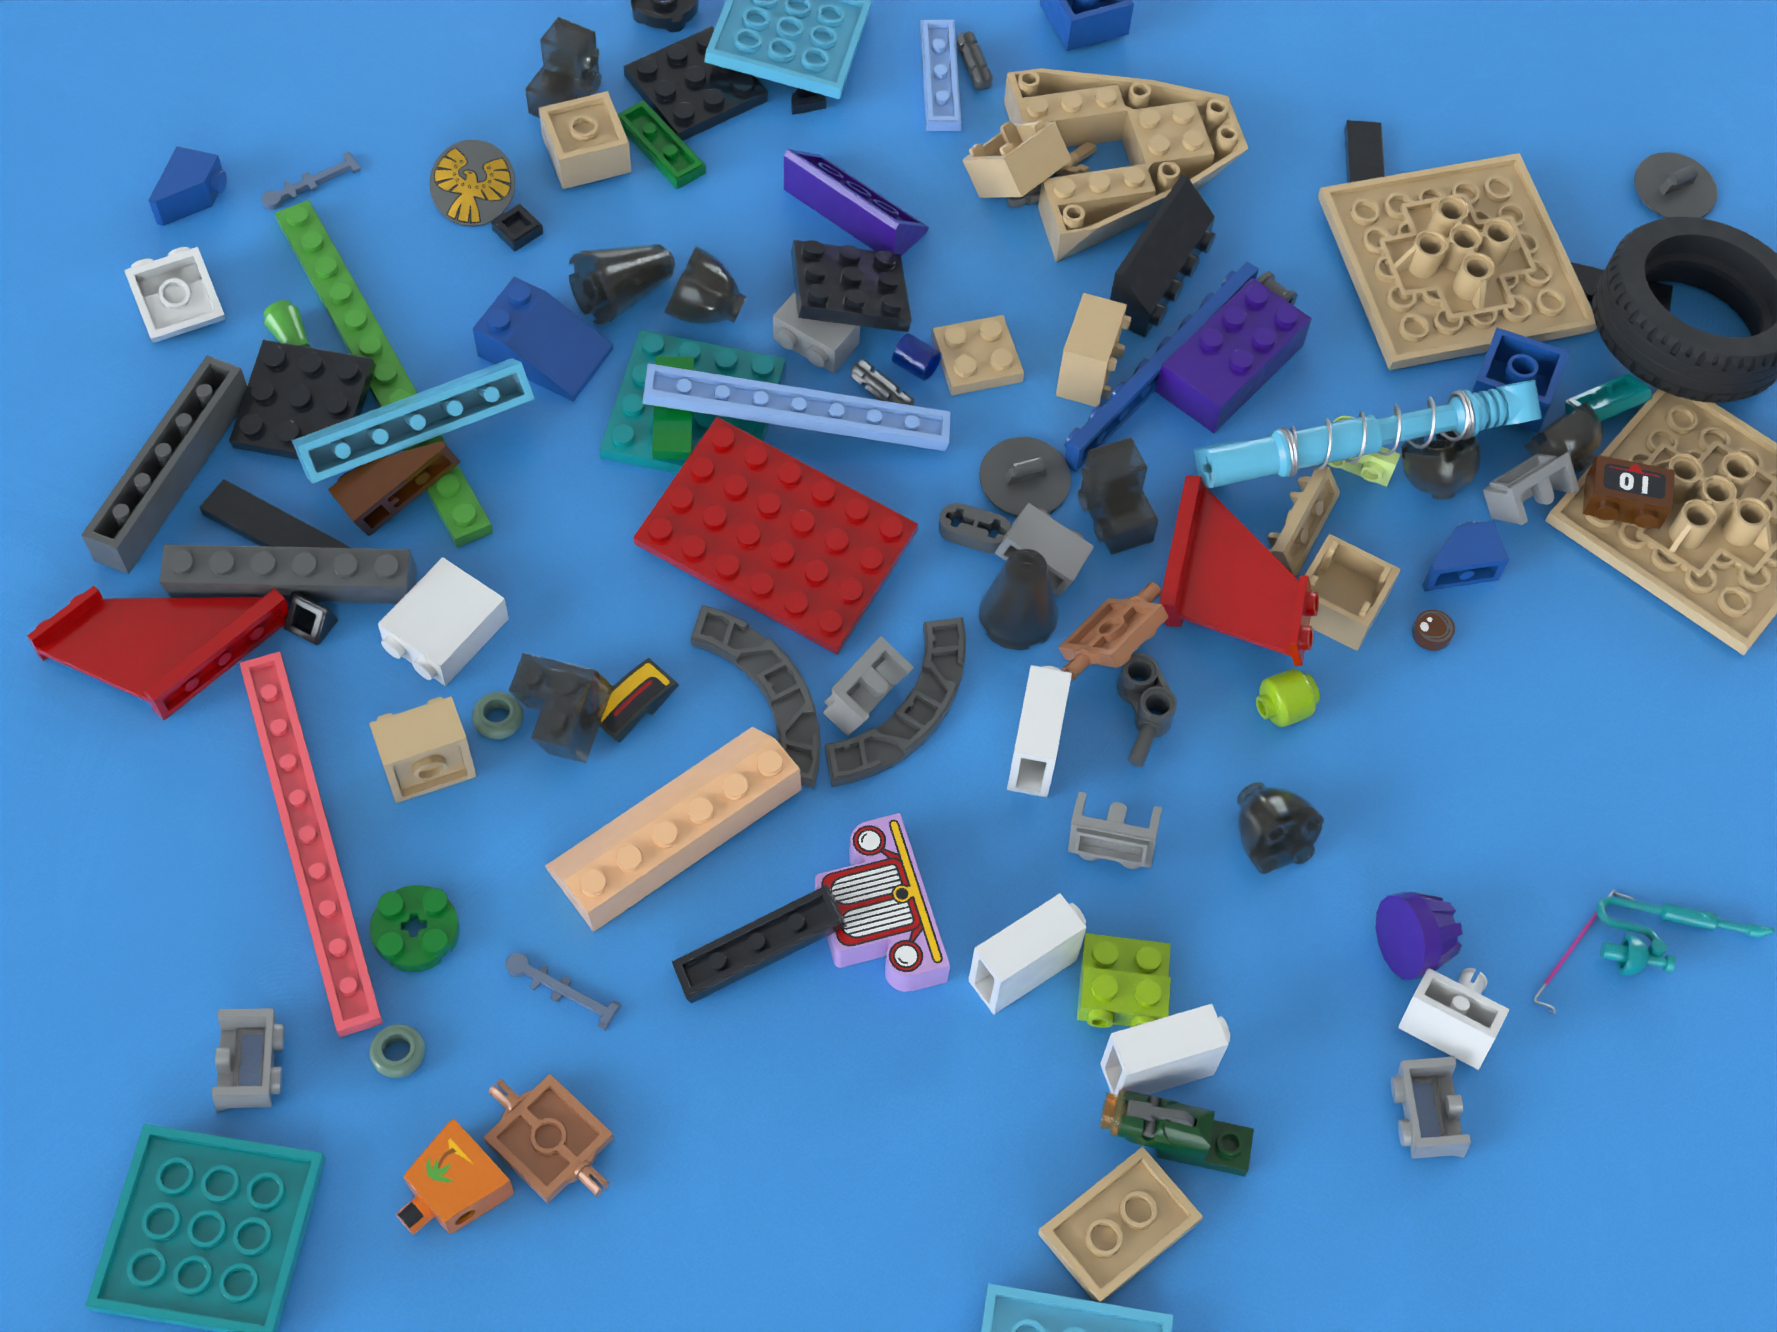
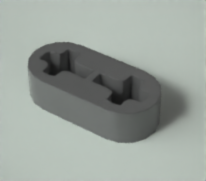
(974, 527)

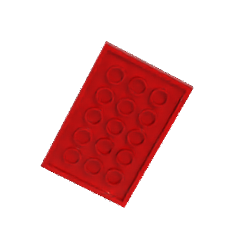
(776, 535)

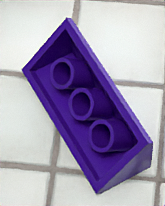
(850, 203)

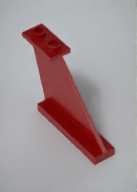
(1231, 581)
(158, 645)

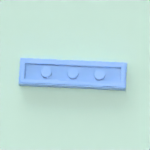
(940, 75)

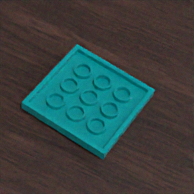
(631, 422)
(206, 1231)

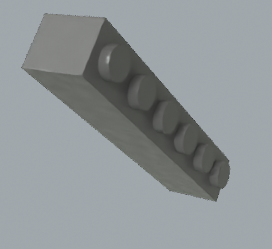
(166, 465)
(314, 572)

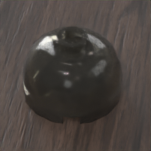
(1577, 433)
(1442, 465)

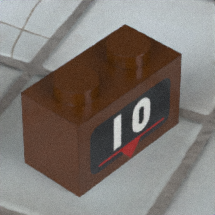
(1628, 492)

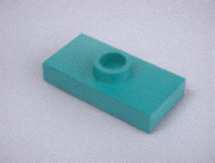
(1612, 397)

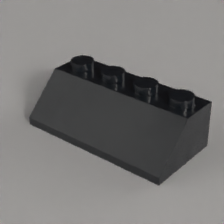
(1163, 257)

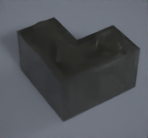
(568, 66)
(1115, 496)
(568, 701)

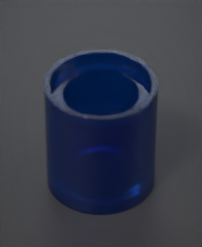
(916, 357)

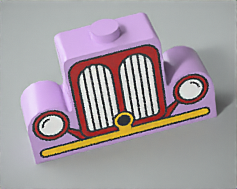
(886, 908)

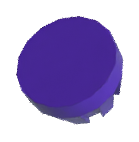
(1416, 933)

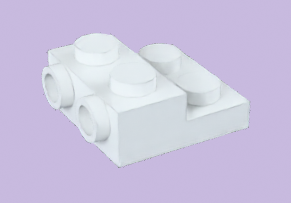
(174, 293)

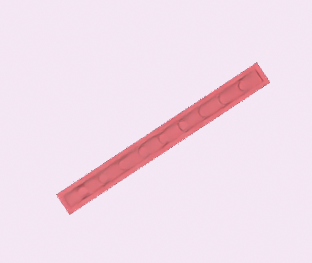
(311, 846)

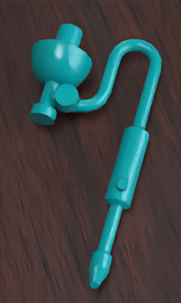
(1635, 955)

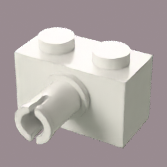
(1454, 1016)

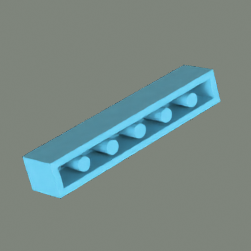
(413, 420)

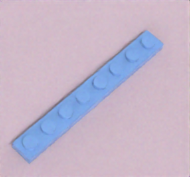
(796, 407)

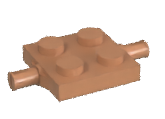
(1114, 631)
(548, 1138)

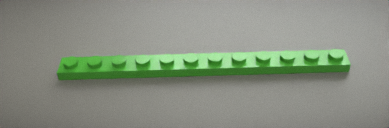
(364, 338)

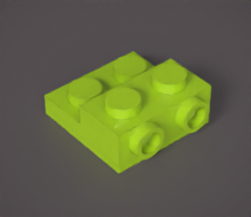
(1123, 981)

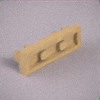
(1304, 519)

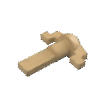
(1077, 156)

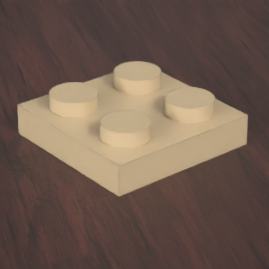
(977, 355)

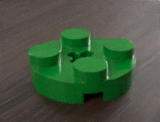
(400, 908)

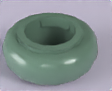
(501, 729)
(402, 1067)

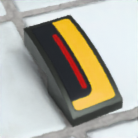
(633, 696)

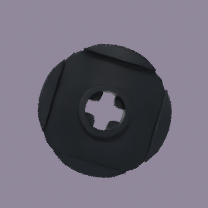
(664, 14)

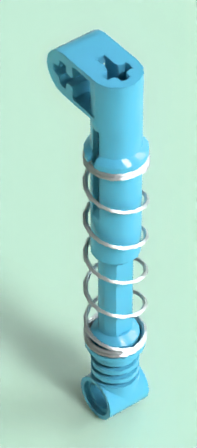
(1288, 451)

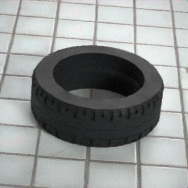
(1666, 349)

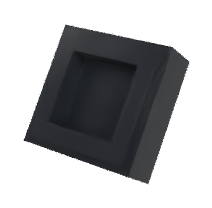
(517, 227)

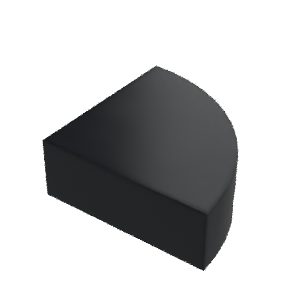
(806, 101)

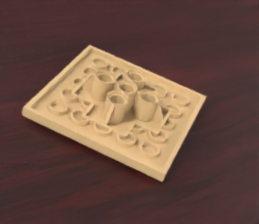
(1454, 258)
(1720, 538)

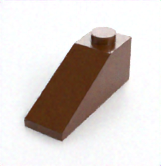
(388, 484)

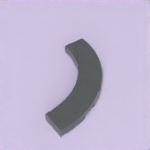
(774, 677)
(915, 718)

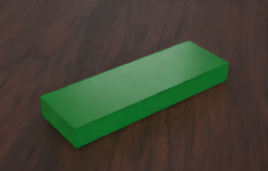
(661, 145)
(672, 426)

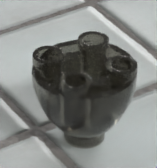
(705, 292)
(1276, 827)

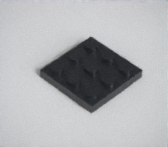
(688, 90)
(850, 286)
(296, 394)

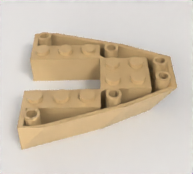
(1164, 134)

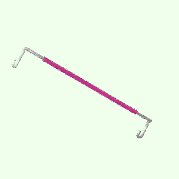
(1569, 952)

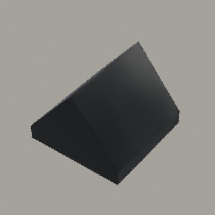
(309, 619)

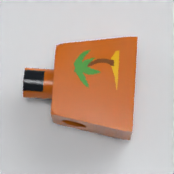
(452, 1183)

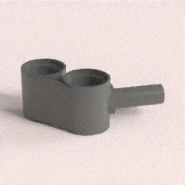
(1143, 696)

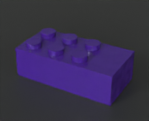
(1232, 355)

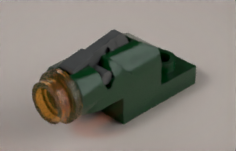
(1178, 1131)

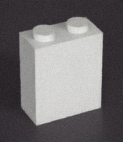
(443, 622)
(1039, 731)
(1027, 953)
(1166, 1051)

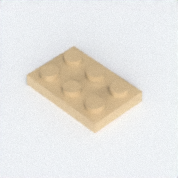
(1120, 1225)

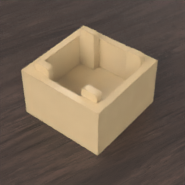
(585, 140)
(1016, 159)
(1092, 350)
(1350, 590)
(423, 749)

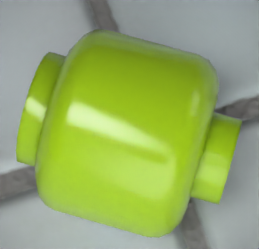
(1287, 697)

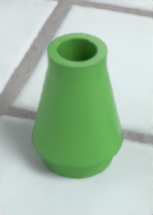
(285, 323)

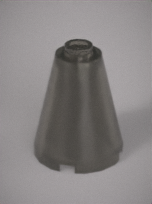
(617, 278)
(1020, 602)

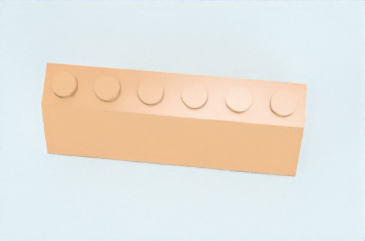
(675, 826)

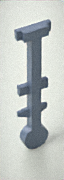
(273, 199)
(518, 965)

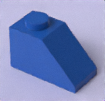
(187, 185)
(1468, 557)

